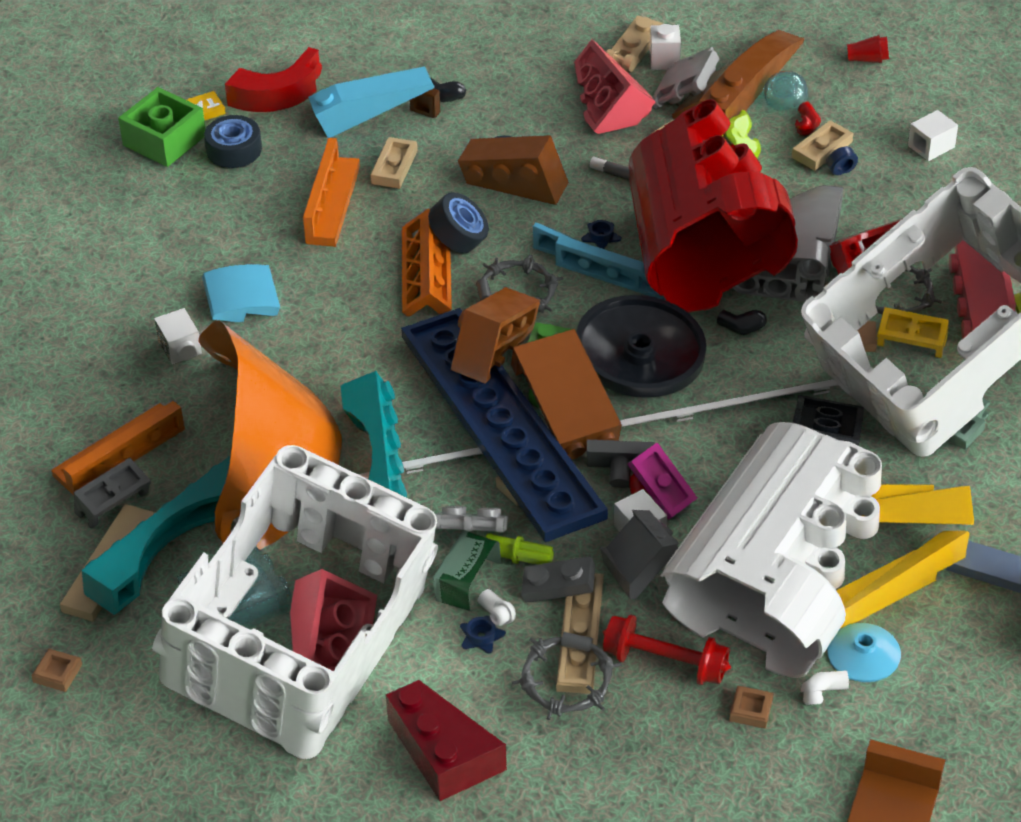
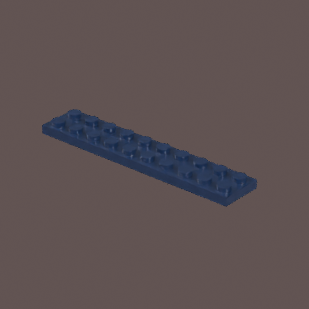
(508, 434)

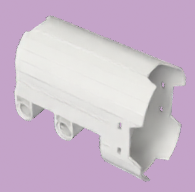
(768, 542)

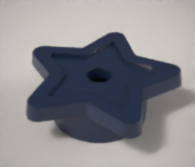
(601, 233)
(477, 626)

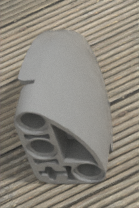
(816, 228)

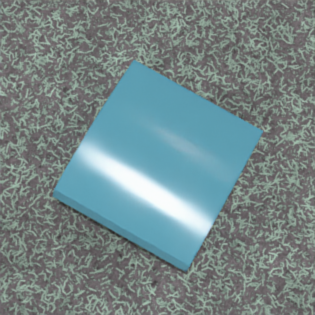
(239, 291)

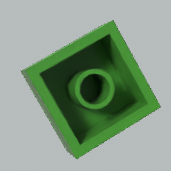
(162, 126)

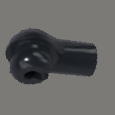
(450, 90)
(743, 323)

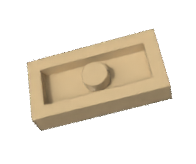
(820, 144)
(394, 162)

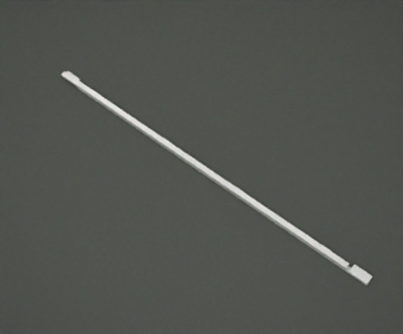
(412, 464)

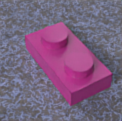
(662, 480)

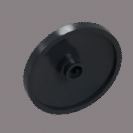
(642, 345)

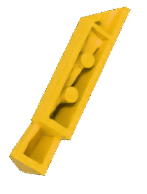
(924, 505)
(902, 576)

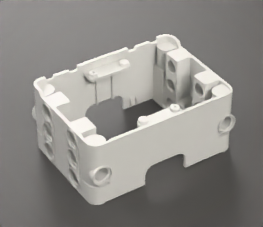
(963, 210)
(275, 687)

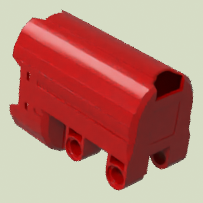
(706, 210)

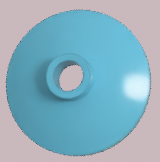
(864, 662)

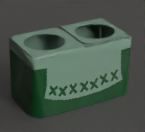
(461, 566)

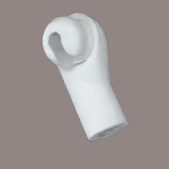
(823, 681)

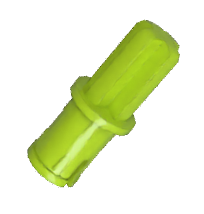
(522, 550)

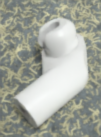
(500, 611)

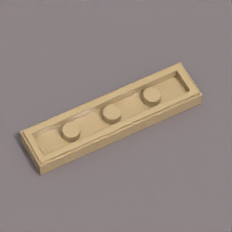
(75, 601)
(580, 618)

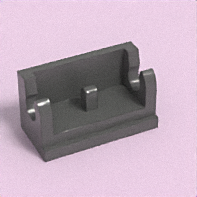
(110, 490)

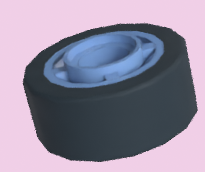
(233, 141)
(458, 222)

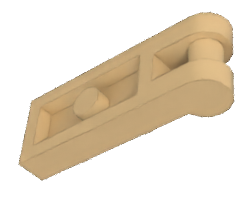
(633, 43)

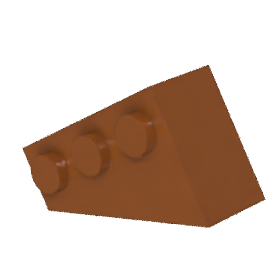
(515, 166)
(491, 330)

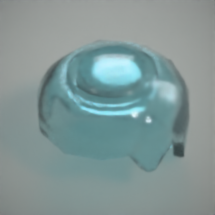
(785, 90)

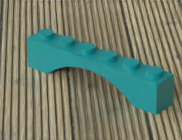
(370, 408)
(117, 574)

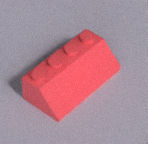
(979, 285)

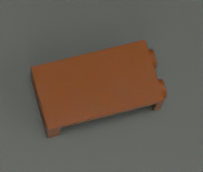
(567, 391)
(897, 785)

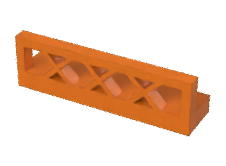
(330, 196)
(434, 266)
(126, 442)

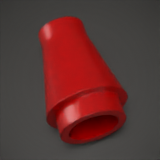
(869, 50)

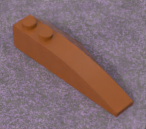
(744, 78)

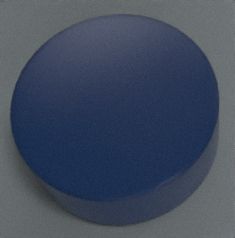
(842, 160)

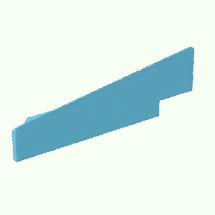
(592, 260)

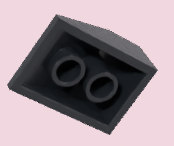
(830, 418)

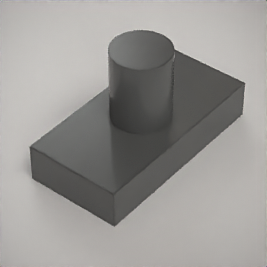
(616, 457)

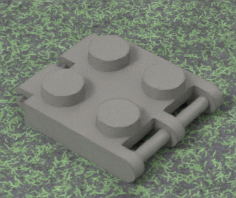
(685, 77)
(486, 519)

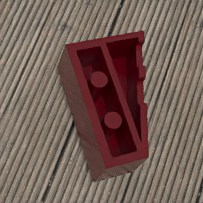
(443, 740)

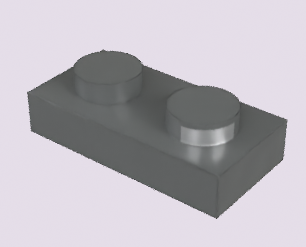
(558, 579)

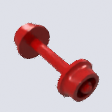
(621, 636)

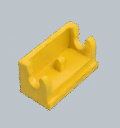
(913, 329)

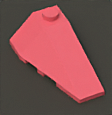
(610, 92)
(328, 616)

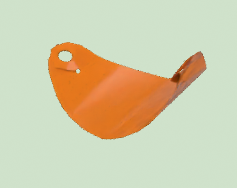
(269, 414)

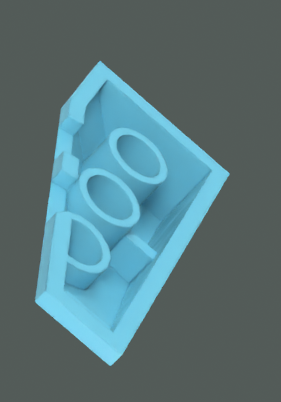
(362, 99)

